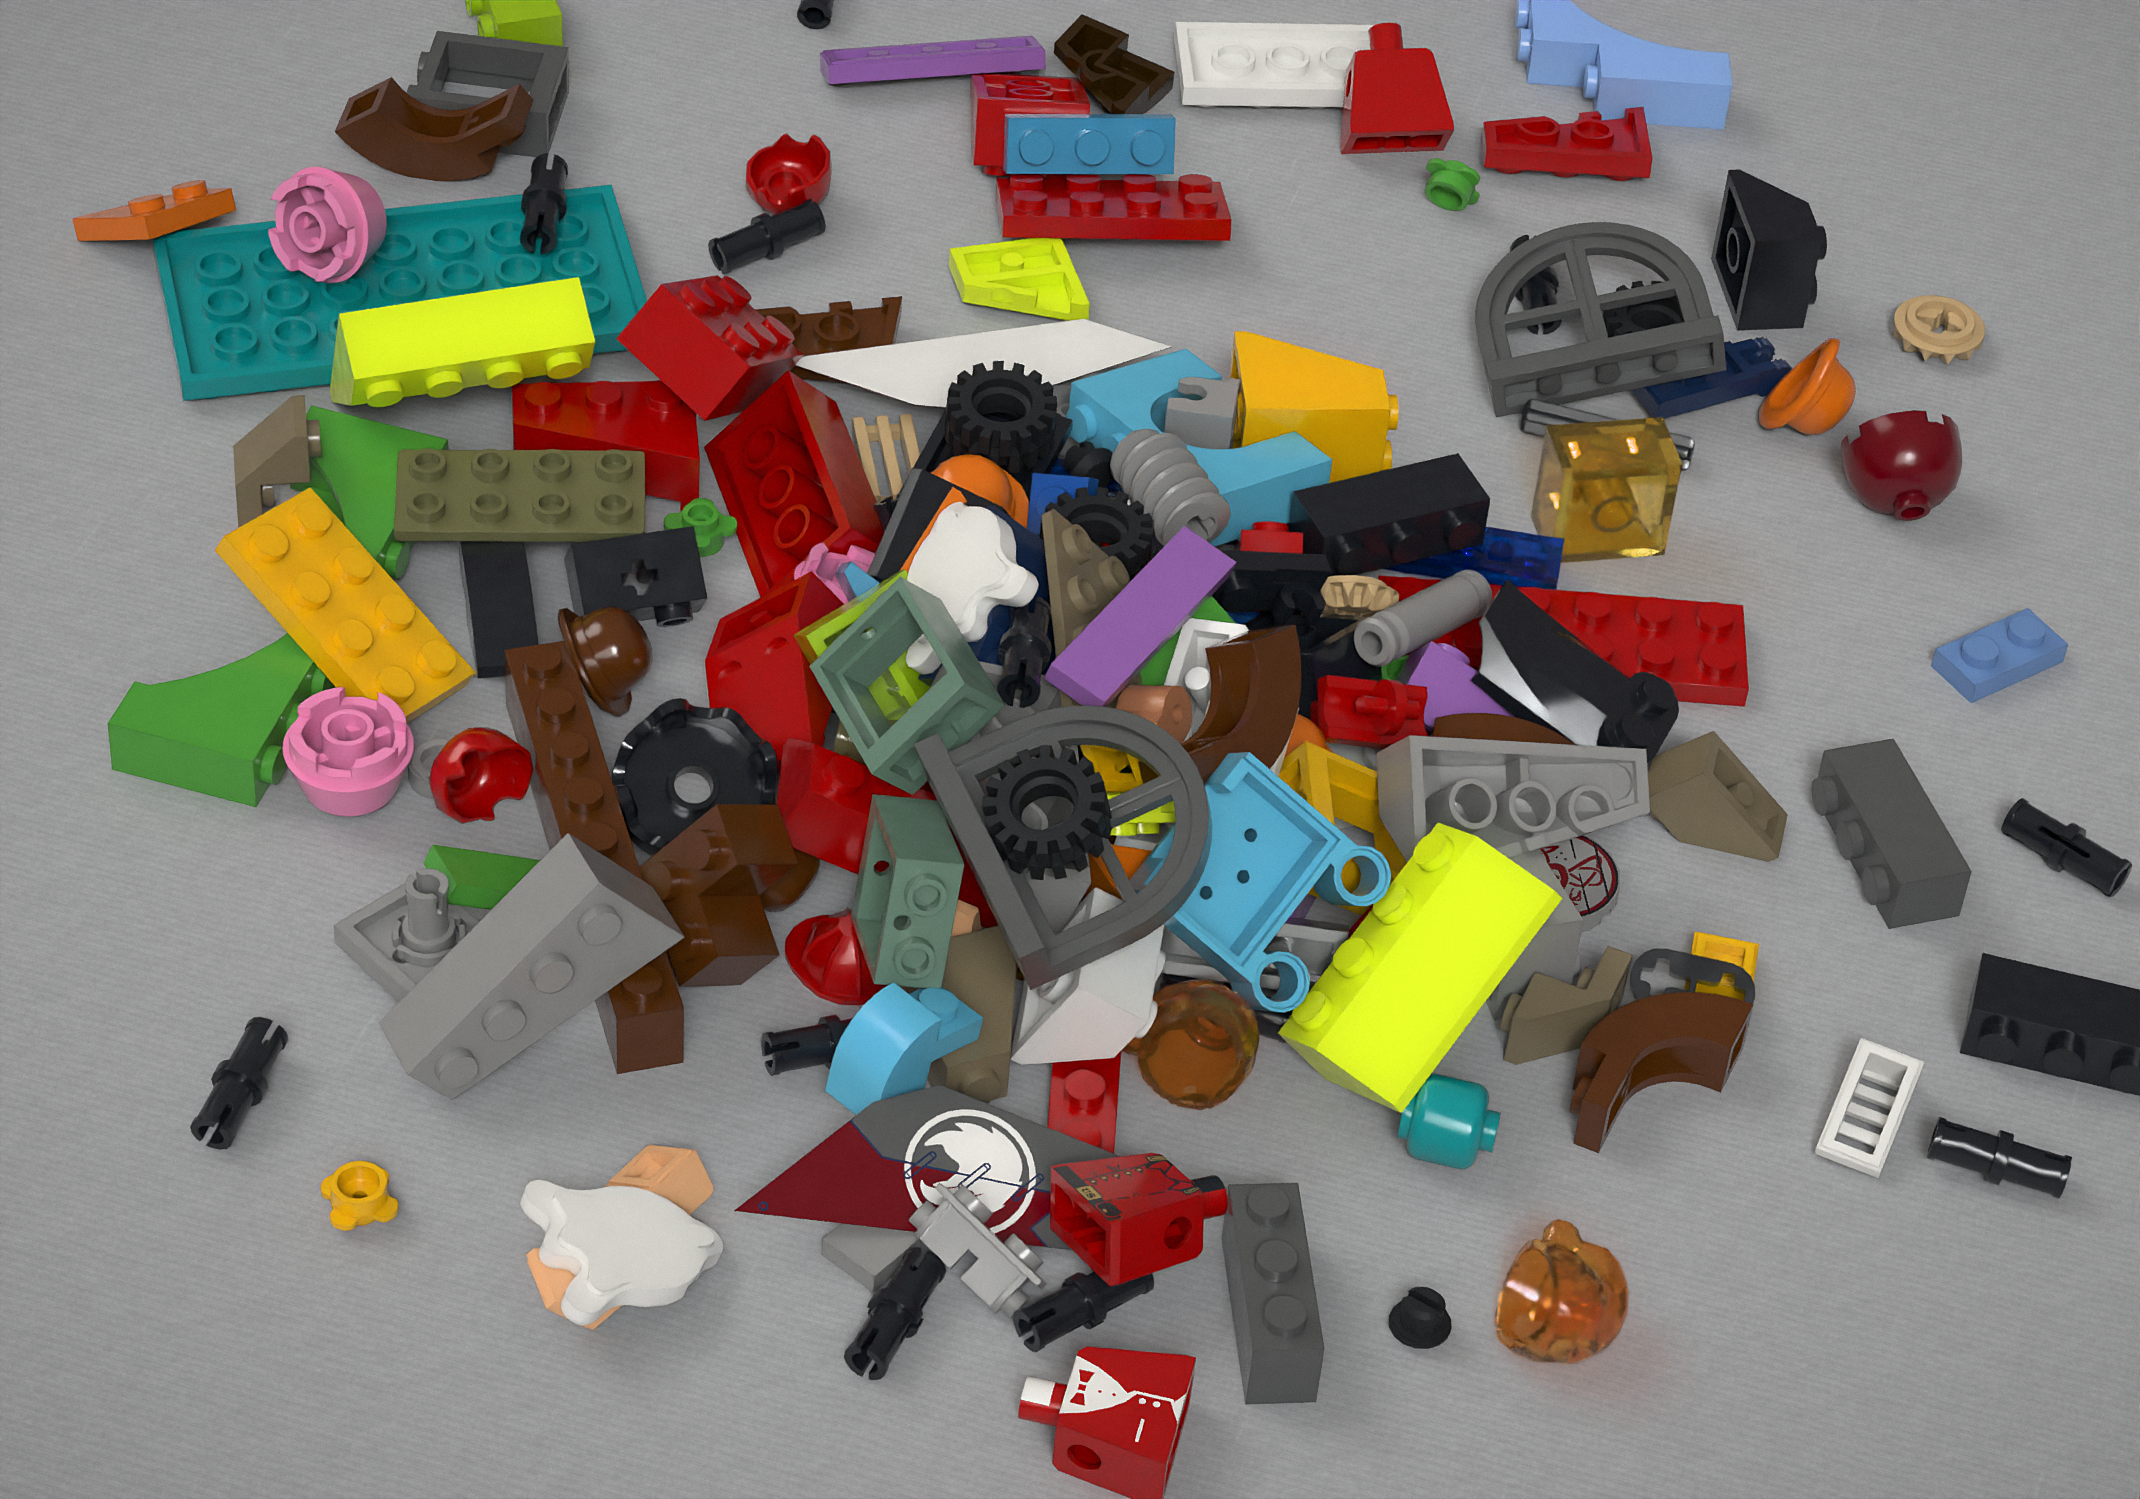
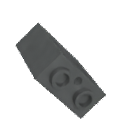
(501, 65)

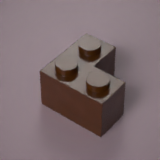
(713, 888)

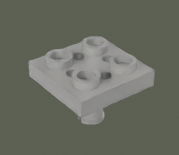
(406, 925)

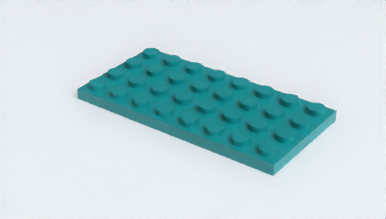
(257, 327)

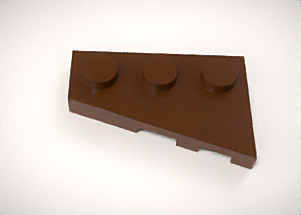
(839, 329)

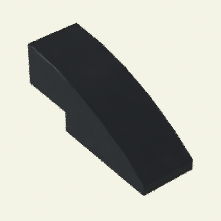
(497, 602)

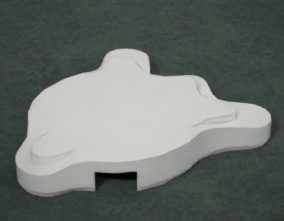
(971, 569)
(619, 1246)

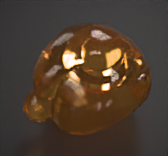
(1197, 1044)
(1562, 1298)

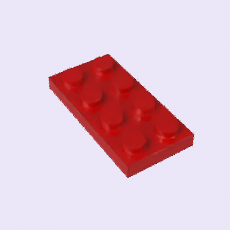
(1113, 208)

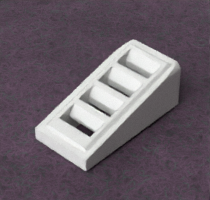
(1886, 1069)

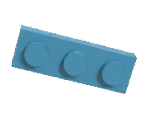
(1089, 143)

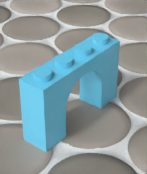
(1252, 478)

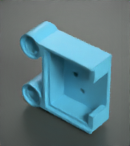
(1258, 870)

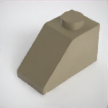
(1714, 800)

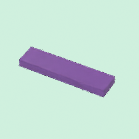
(932, 59)
(1140, 620)

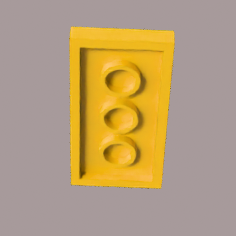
(343, 606)

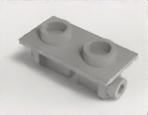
(1000, 1266)

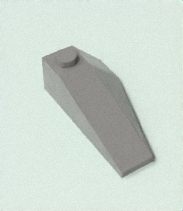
(1507, 790)

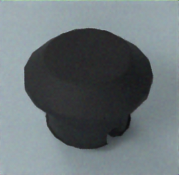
(1089, 462)
(1420, 1319)

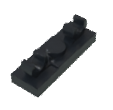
(1274, 584)

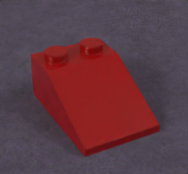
(1004, 94)

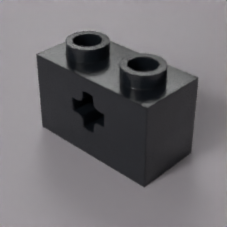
(661, 558)

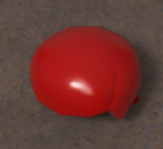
(789, 173)
(478, 772)

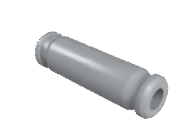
(1422, 618)

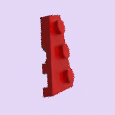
(1587, 146)

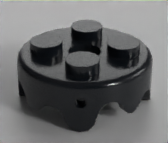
(683, 741)

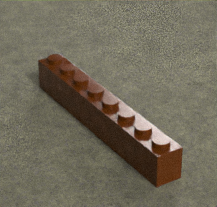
(578, 798)

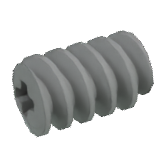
(1169, 485)

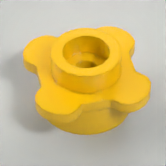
(359, 1195)

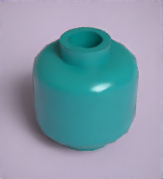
(1449, 1122)

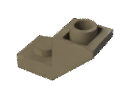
(274, 454)
(1558, 1015)

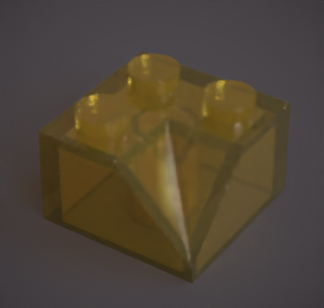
(1607, 488)

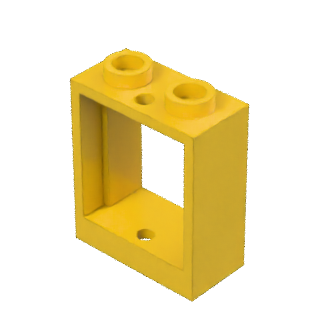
(1345, 792)

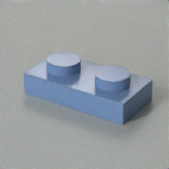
(1999, 655)

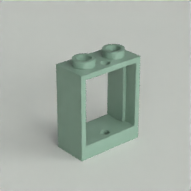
(953, 707)
(910, 907)

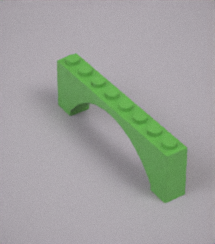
(229, 724)

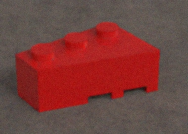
(614, 417)

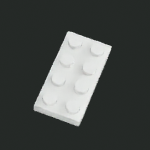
(1265, 63)

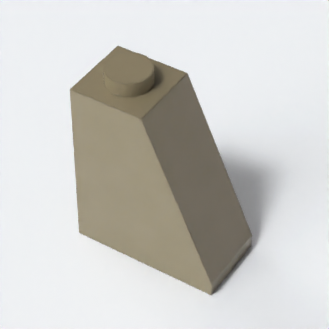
(983, 977)

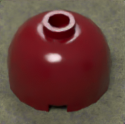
(1903, 463)

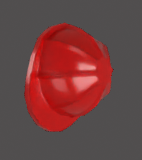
(830, 959)

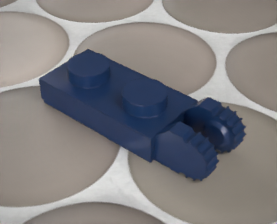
(1746, 373)

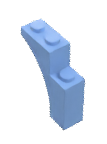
(1621, 70)

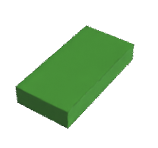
(477, 877)

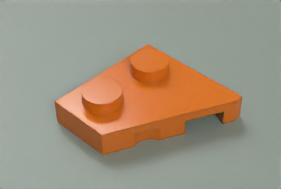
(156, 214)

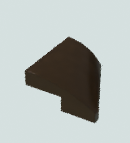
(1111, 73)

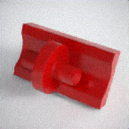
(1368, 711)

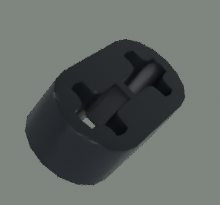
(1689, 968)

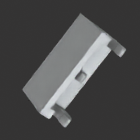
(1207, 421)

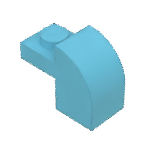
(895, 1041)

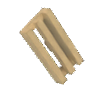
(885, 435)

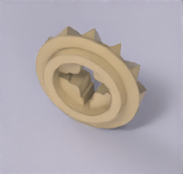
(1921, 315)
(1357, 595)

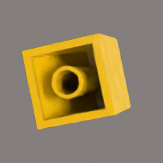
(1320, 396)

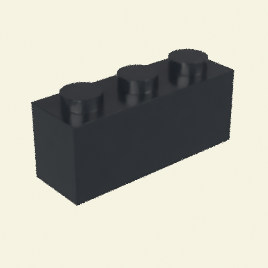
(1392, 515)
(2054, 1023)

